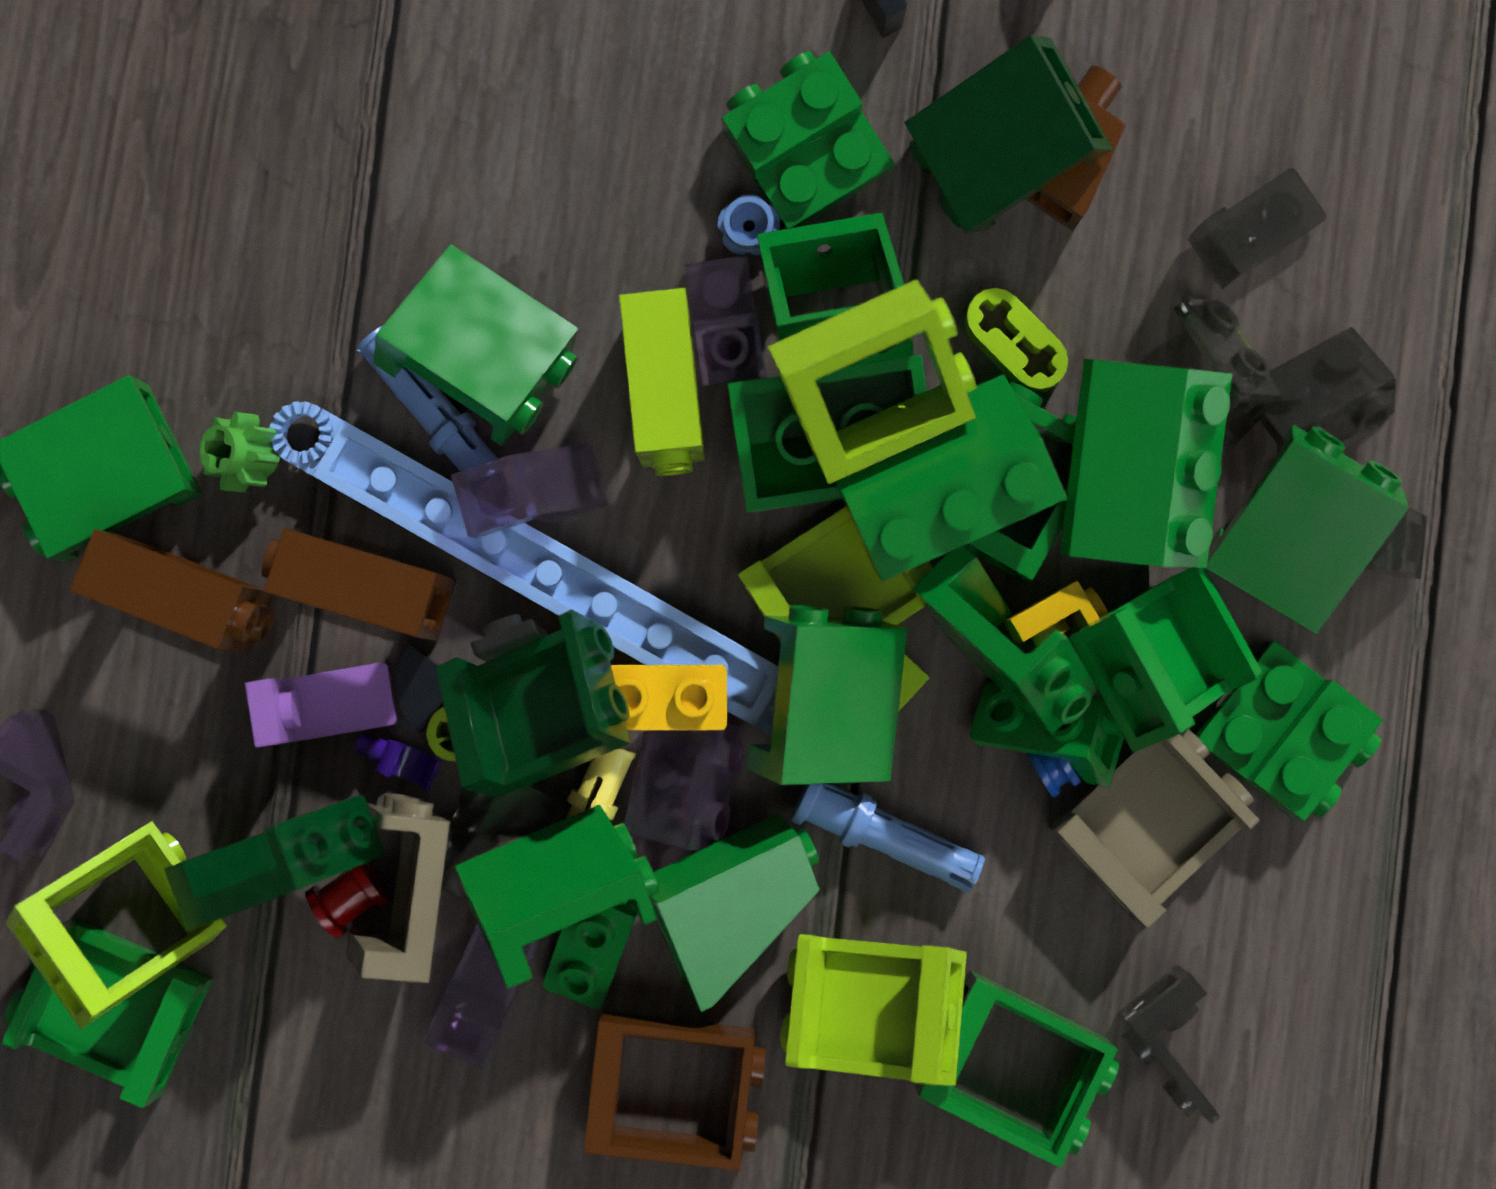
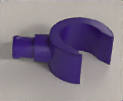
(399, 760)

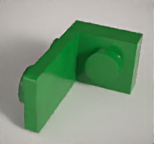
(1088, 743)
(590, 955)

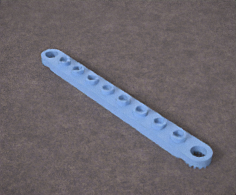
(525, 559)

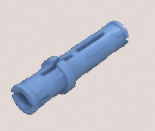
(448, 428)

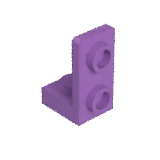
(321, 704)

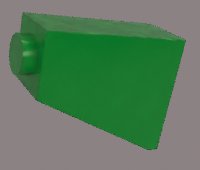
(732, 903)

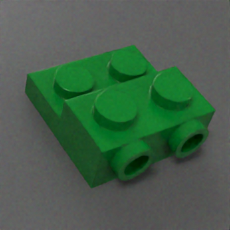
(805, 139)
(1291, 734)

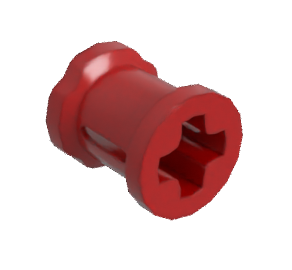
(347, 898)

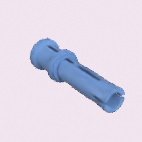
(860, 821)

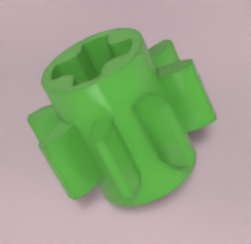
(238, 452)

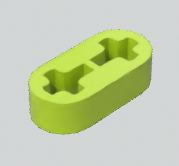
(1026, 329)

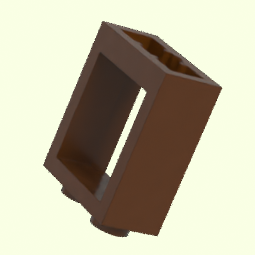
(357, 584)
(173, 592)
(608, 1139)

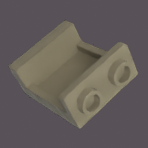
(1155, 823)
(408, 945)

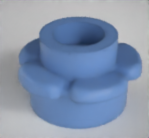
(745, 209)

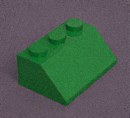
(770, 441)
(1145, 464)
(953, 485)

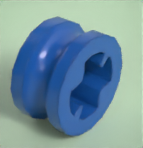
(1054, 772)

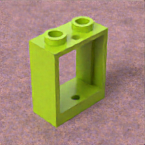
(853, 337)
(662, 380)
(61, 959)

